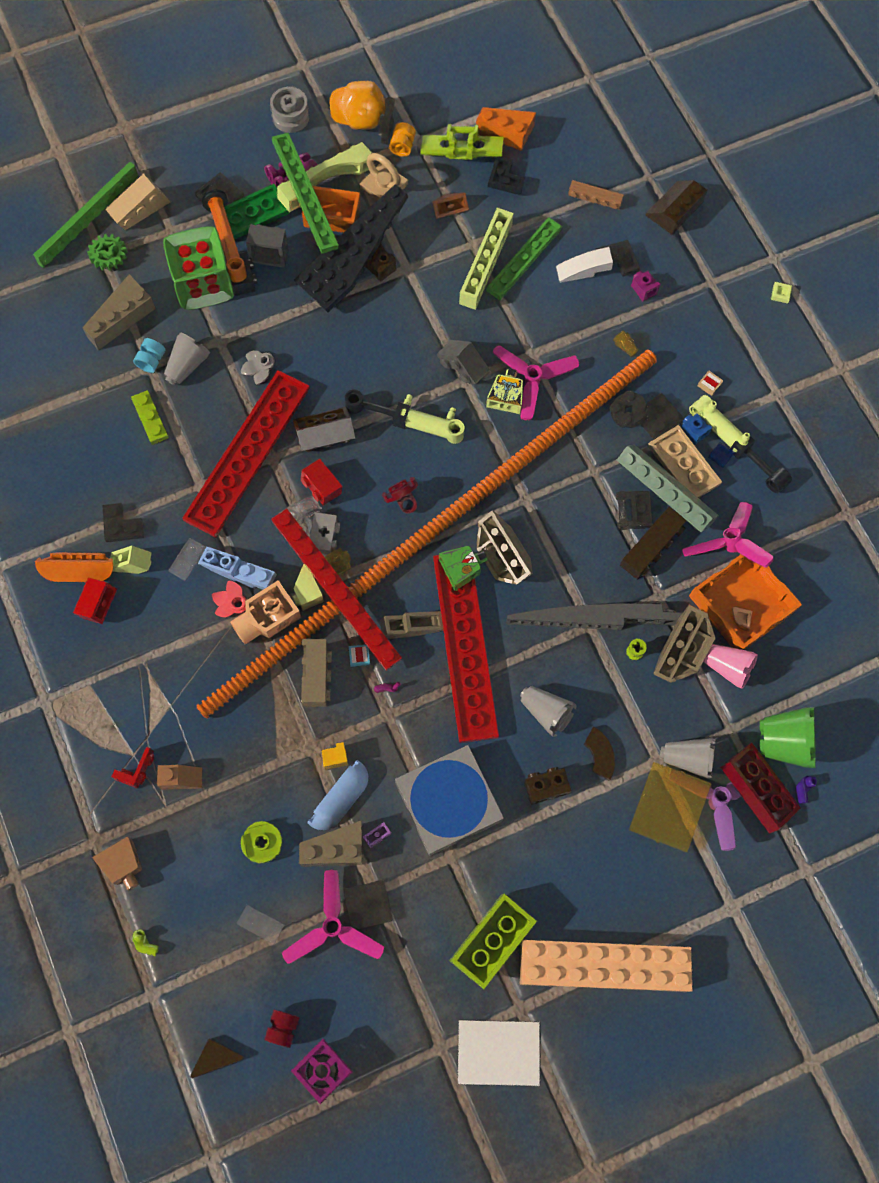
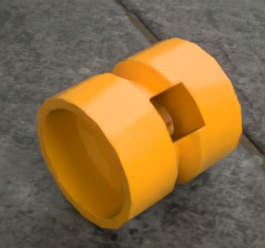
(402, 139)

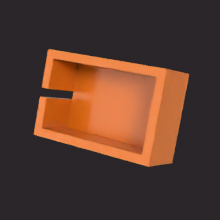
(339, 207)

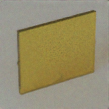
(670, 807)

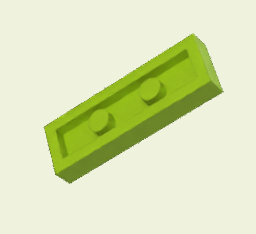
(149, 417)

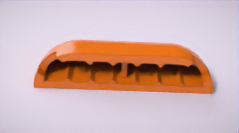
(75, 567)

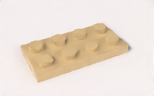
(684, 462)

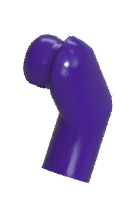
(803, 787)

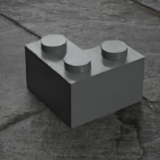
(465, 359)

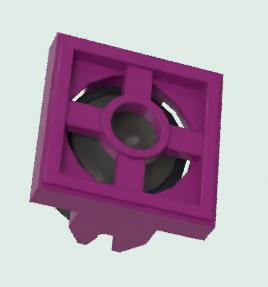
(322, 1071)

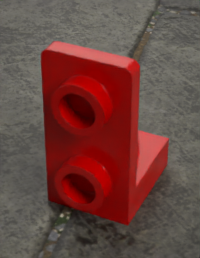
(125, 776)

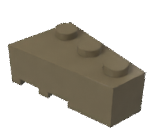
(316, 673)
(334, 848)

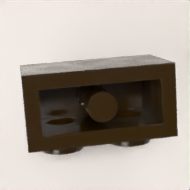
(381, 264)
(547, 785)

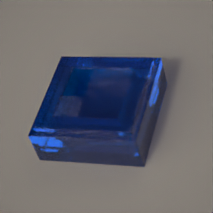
(721, 454)

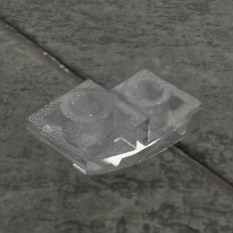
(304, 508)
(187, 559)
(260, 924)

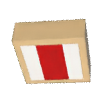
(710, 383)

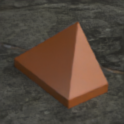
(450, 204)

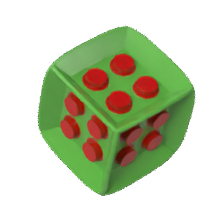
(198, 267)

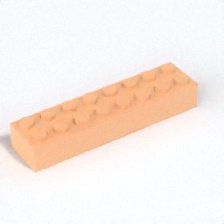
(605, 966)

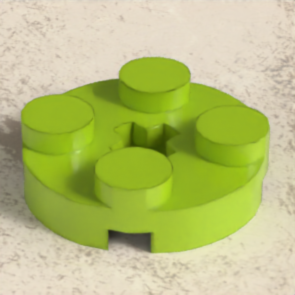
(252, 835)

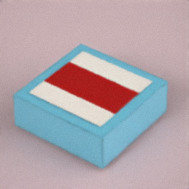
(359, 655)

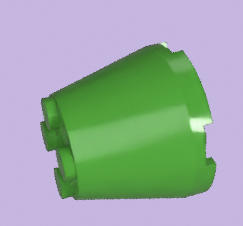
(790, 737)

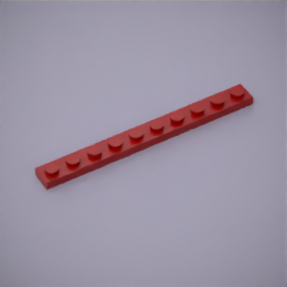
(336, 589)

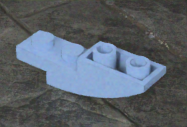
(236, 569)

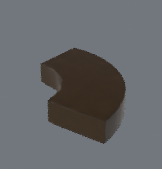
(602, 753)

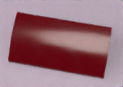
(760, 788)

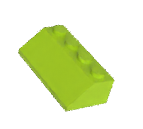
(493, 941)

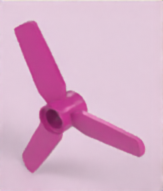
(546, 371)
(733, 540)
(347, 935)

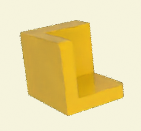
(334, 757)

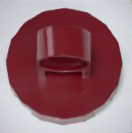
(400, 492)

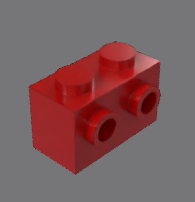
(321, 482)
(95, 600)

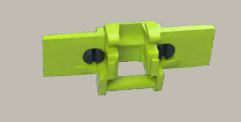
(474, 147)

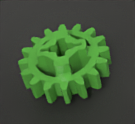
(107, 252)

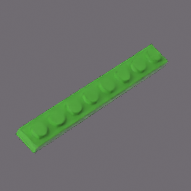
(305, 193)
(85, 215)

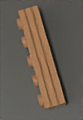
(595, 195)

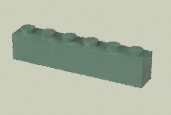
(667, 488)

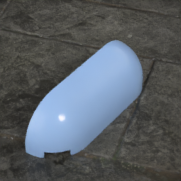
(340, 797)

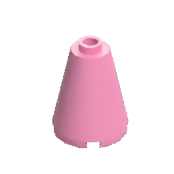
(731, 663)

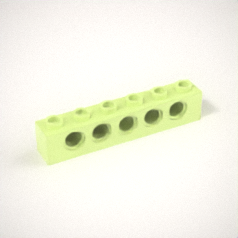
(486, 258)

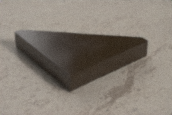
(214, 1057)

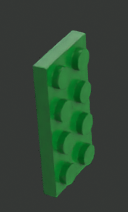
(255, 209)

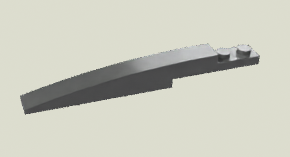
(596, 616)

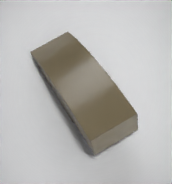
(411, 624)

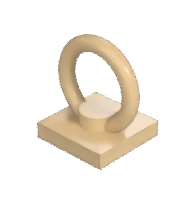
(381, 177)

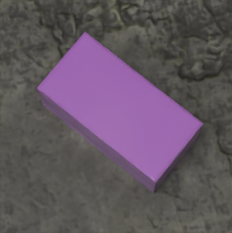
(377, 835)

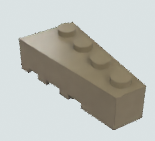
(118, 313)

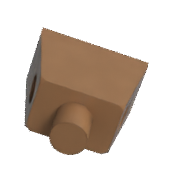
(120, 863)

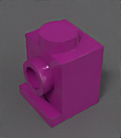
(645, 285)

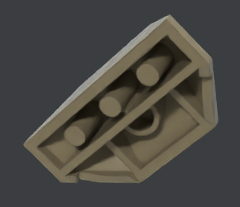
(504, 551)
(685, 646)

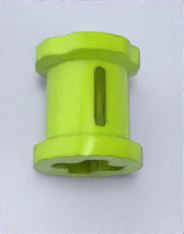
(641, 647)

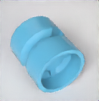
(149, 355)

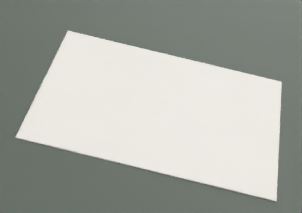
(498, 1053)

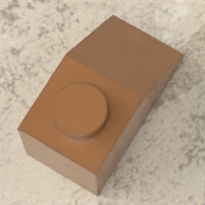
(179, 777)

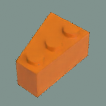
(510, 124)

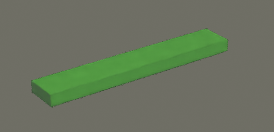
(524, 258)

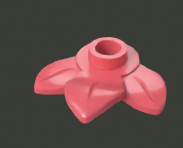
(227, 600)

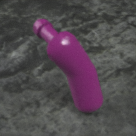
(386, 687)

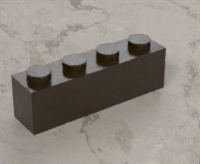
(653, 542)

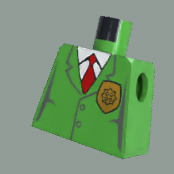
(461, 565)

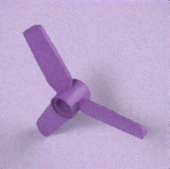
(723, 814)

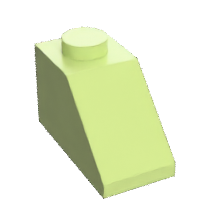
(131, 560)
(306, 590)

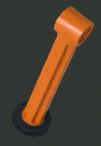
(214, 202)

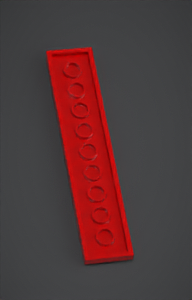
(246, 454)
(466, 659)

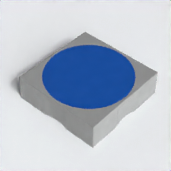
(449, 800)

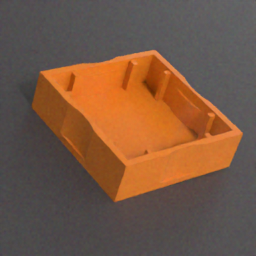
(746, 587)

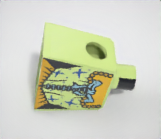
(506, 393)

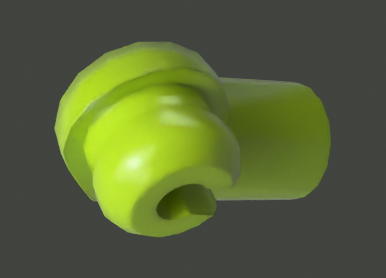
(142, 944)

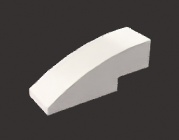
(585, 265)

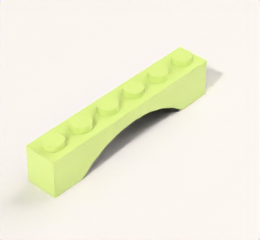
(347, 162)

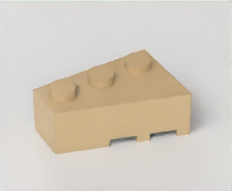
(137, 203)

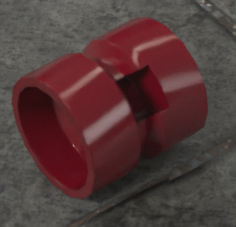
(282, 1028)

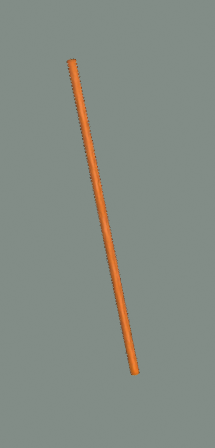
(431, 530)

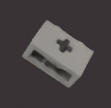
(322, 524)

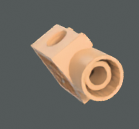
(266, 614)

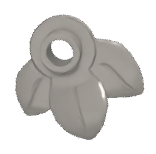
(256, 367)

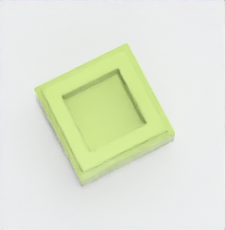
(781, 292)

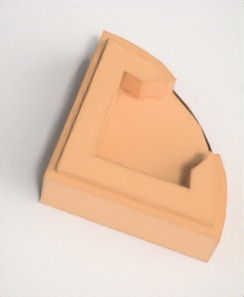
(742, 617)

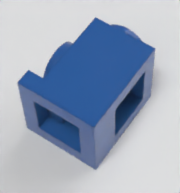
(695, 428)

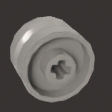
(289, 109)

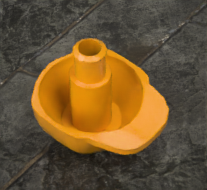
(358, 105)

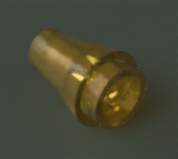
(625, 343)

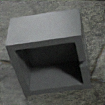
(267, 245)

